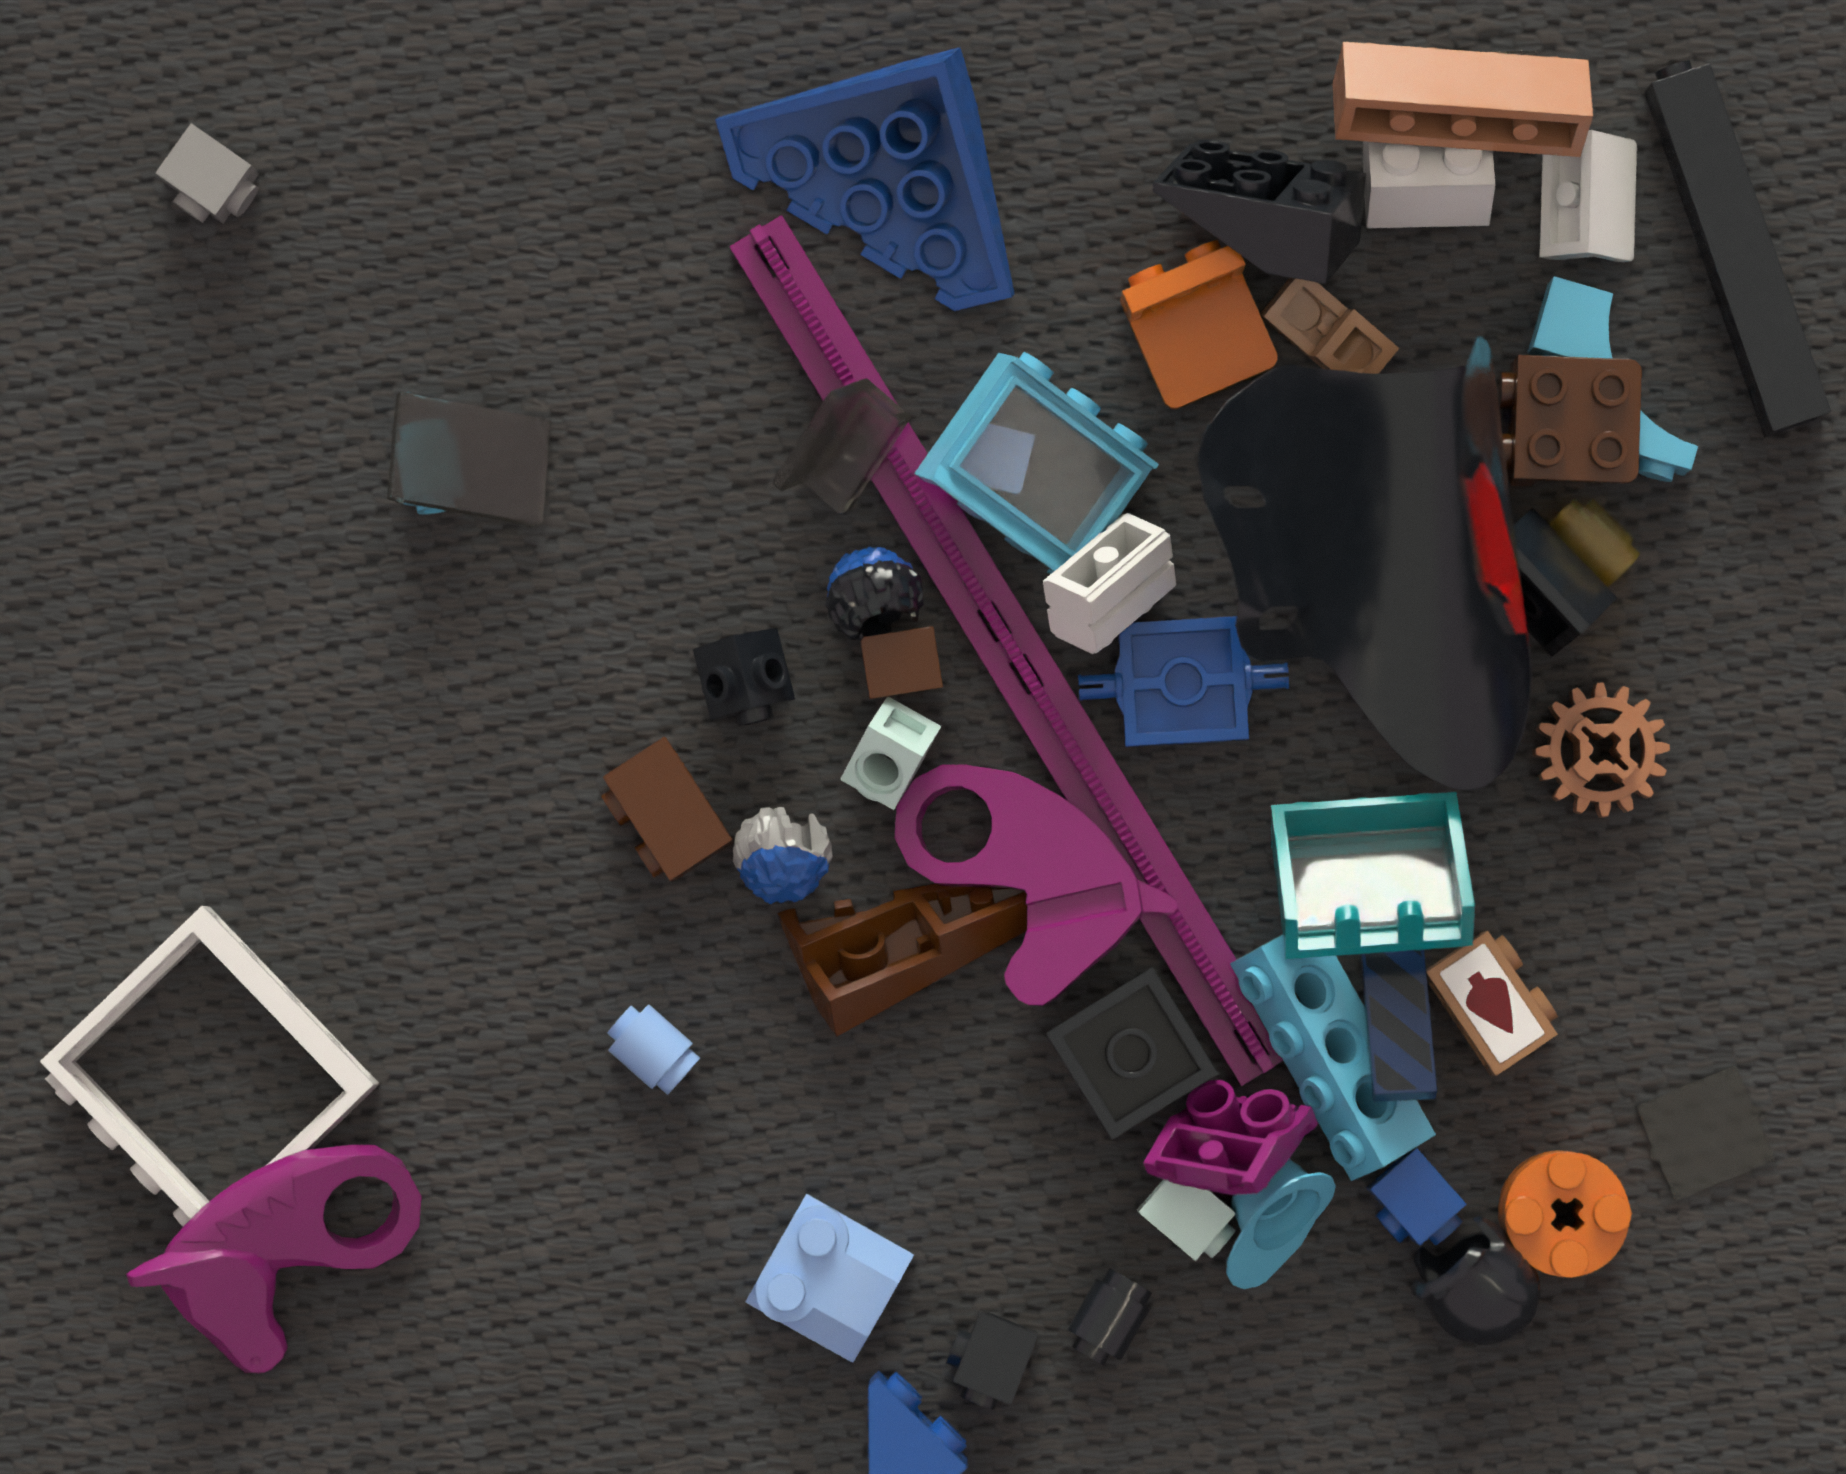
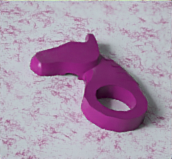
(1073, 874)
(229, 1252)

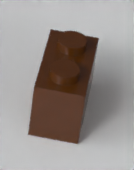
(666, 810)

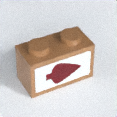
(1491, 1002)

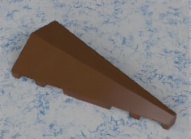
(885, 954)

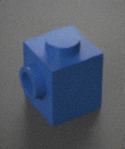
(1416, 1200)

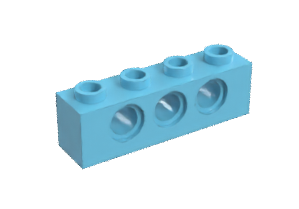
(1331, 1085)

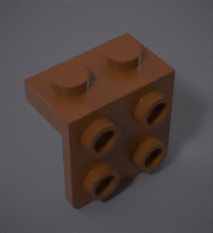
(1571, 419)

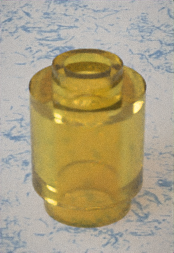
(1595, 539)

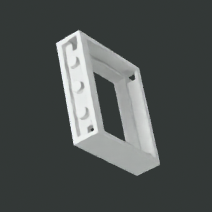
(116, 1128)

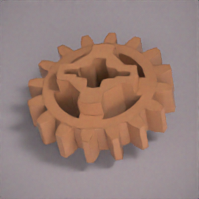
(1582, 770)

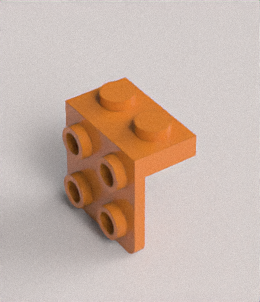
(1198, 325)

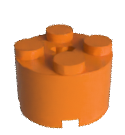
(1599, 1212)

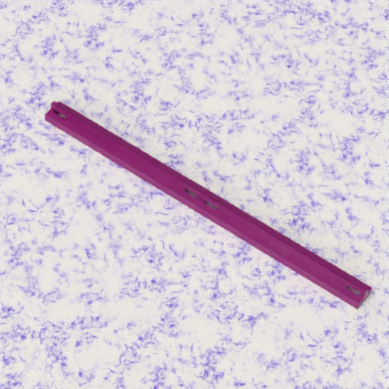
(1051, 712)

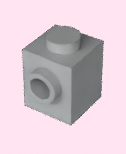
(208, 177)

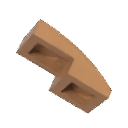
(1327, 329)

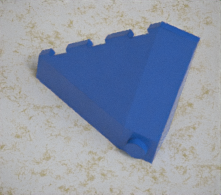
(893, 161)

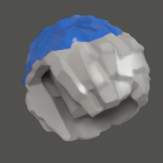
(781, 857)

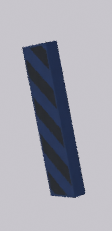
(1398, 1026)

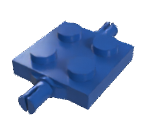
(1183, 682)

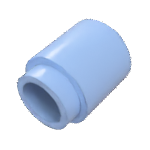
(652, 1048)

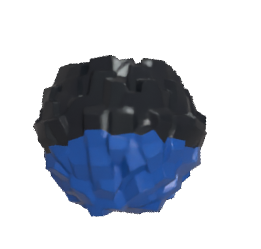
(871, 591)

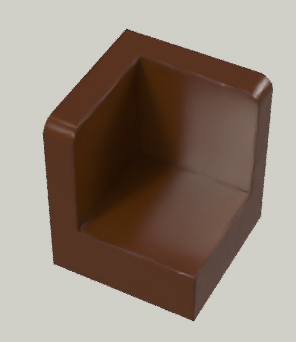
(901, 662)

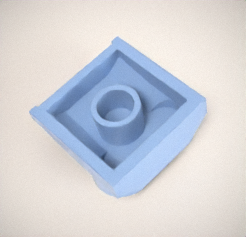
(829, 1278)

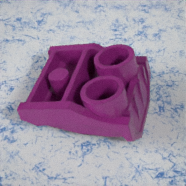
(1229, 1140)

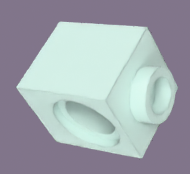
(902, 737)
(1189, 1218)

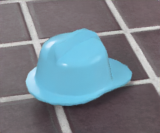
(1275, 1222)

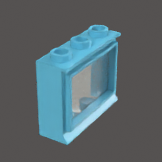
(1036, 461)

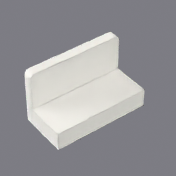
(1590, 201)

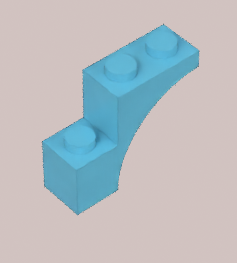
(1576, 324)

